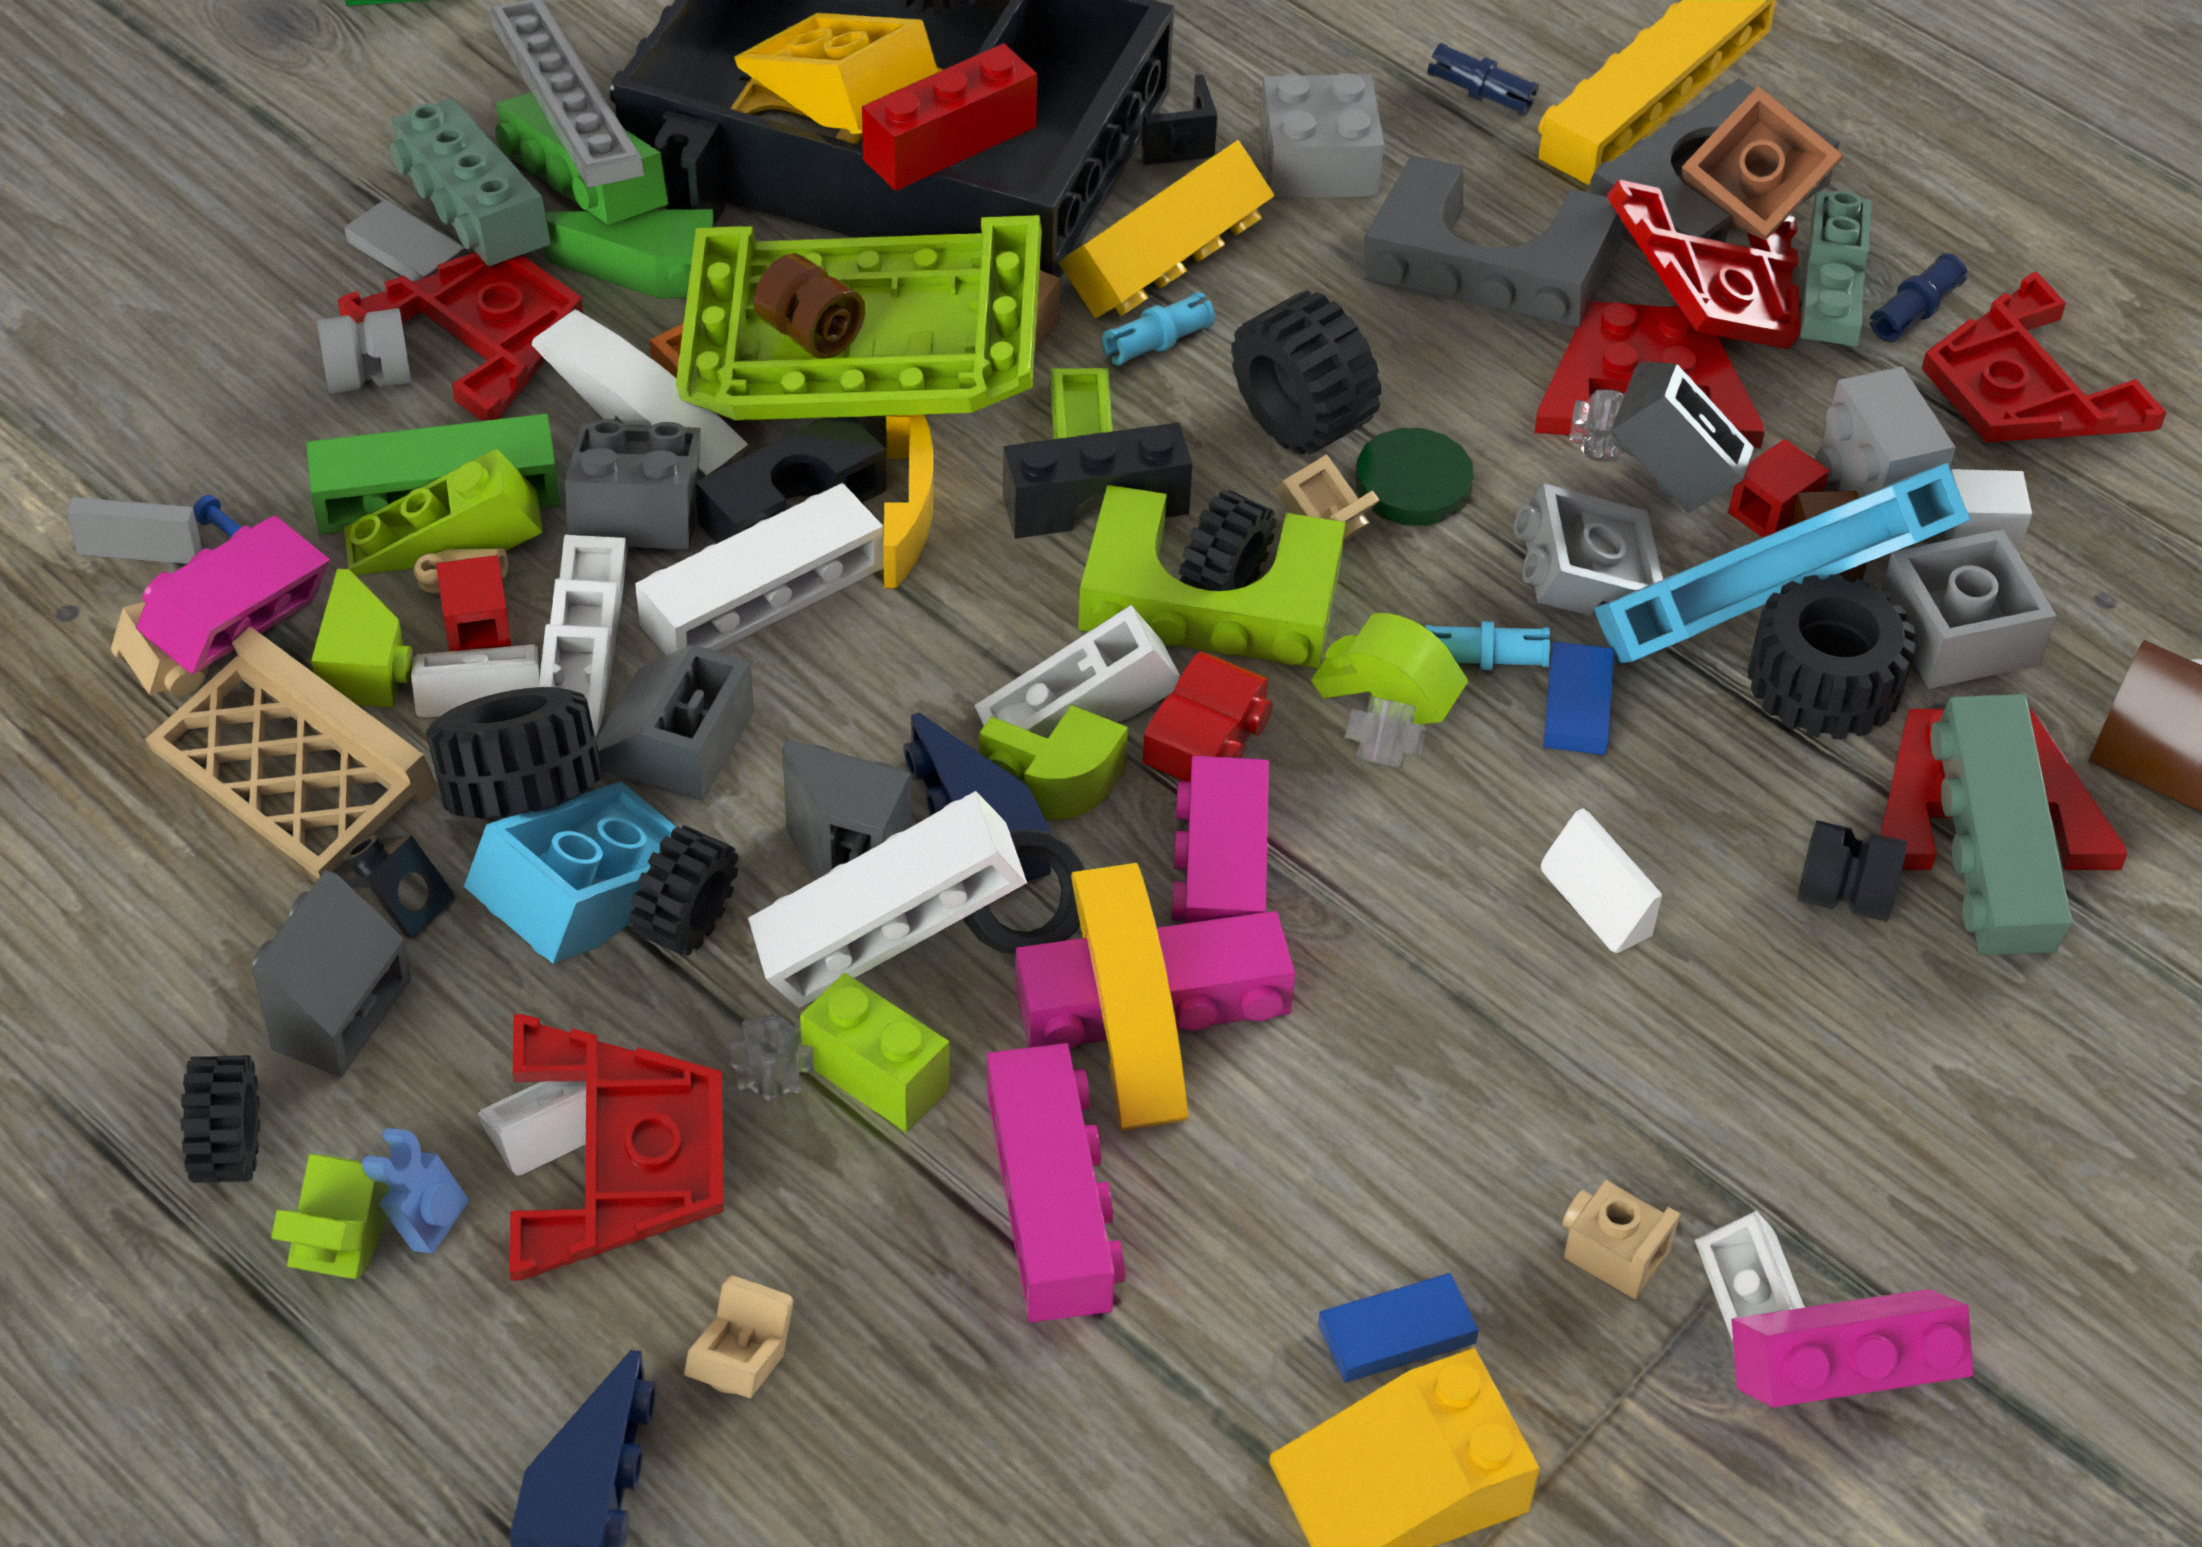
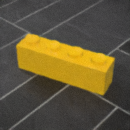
(1167, 230)

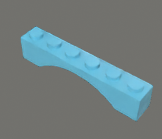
(1750, 574)

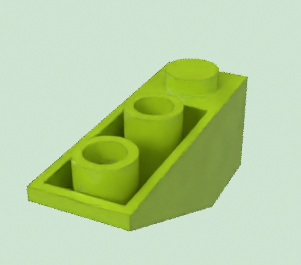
(469, 508)

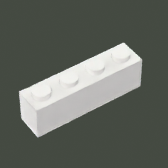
(762, 573)
(887, 899)

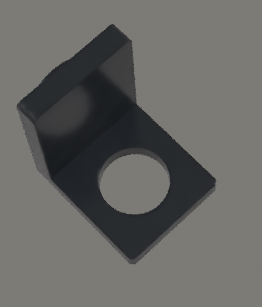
(1181, 134)
(382, 865)

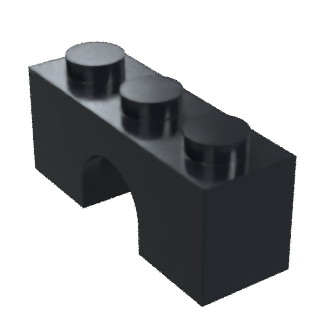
(795, 466)
(1054, 476)

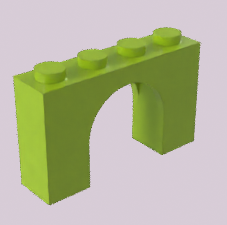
(1273, 619)

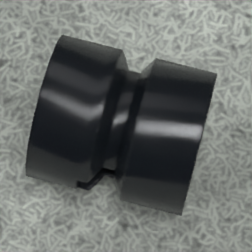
(1852, 870)

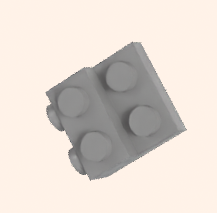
(1584, 549)

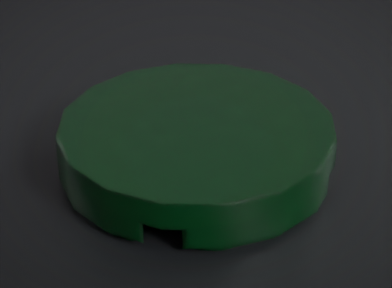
(1415, 475)

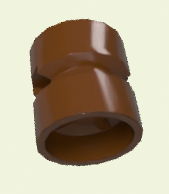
(809, 306)

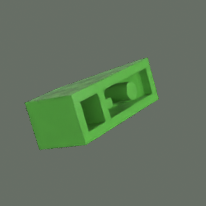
(637, 253)

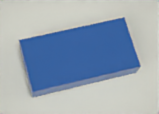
(1578, 698)
(1398, 1327)

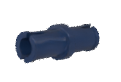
(1483, 79)
(1918, 297)

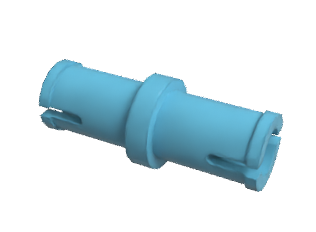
(1158, 328)
(1495, 645)

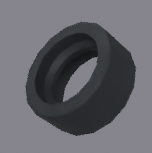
(1065, 920)

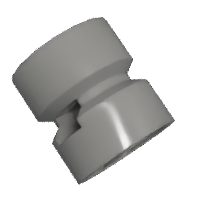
(364, 351)

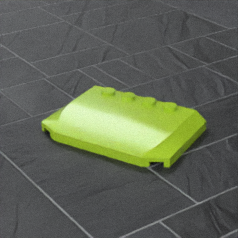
(939, 333)

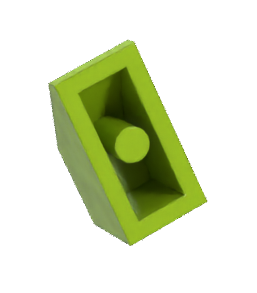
(361, 645)

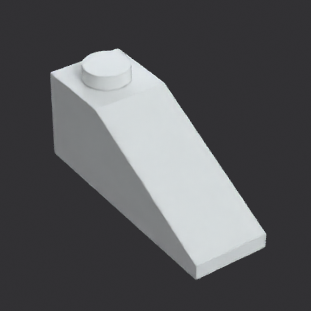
(1107, 672)

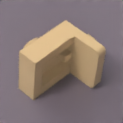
(1325, 494)
(743, 1338)

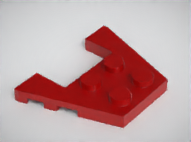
(1716, 283)
(489, 310)
(1621, 337)
(2015, 388)
(1915, 796)
(647, 1152)

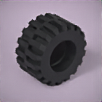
(1306, 372)
(1831, 656)
(514, 752)

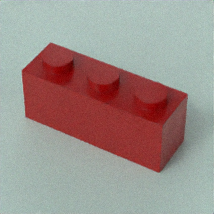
(949, 116)

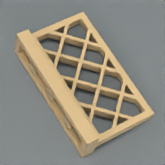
(336, 726)

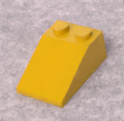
(840, 63)
(1411, 1462)

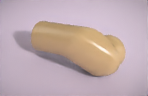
(426, 570)

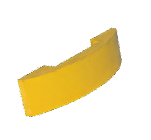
(908, 523)
(1132, 996)

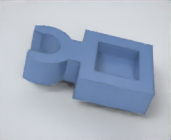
(421, 1193)

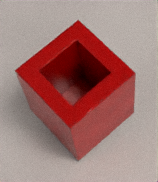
(1771, 487)
(473, 603)

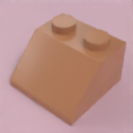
(1760, 164)

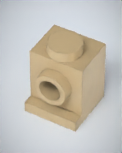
(149, 662)
(1618, 1237)

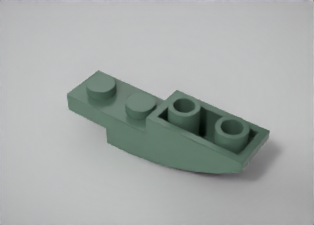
(1835, 268)

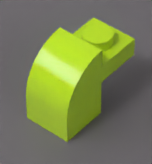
(1396, 663)
(1067, 770)
(335, 1218)

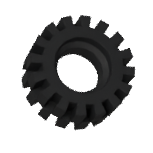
(1228, 544)
(684, 890)
(220, 1119)

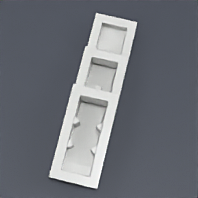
(631, 386)
(585, 620)

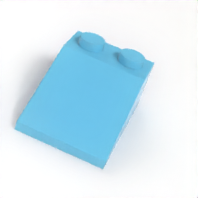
(568, 870)

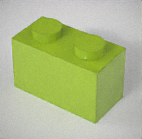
(876, 1051)

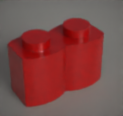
(1206, 715)

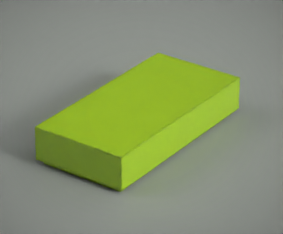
(1080, 401)

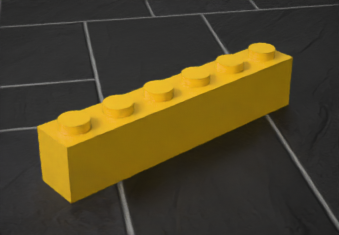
(1649, 81)

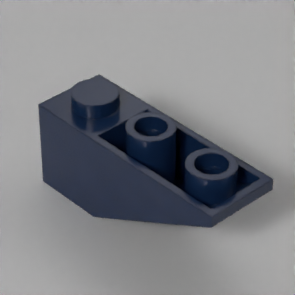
(956, 770)
(580, 1478)

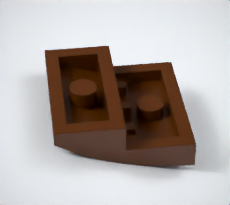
(2157, 726)

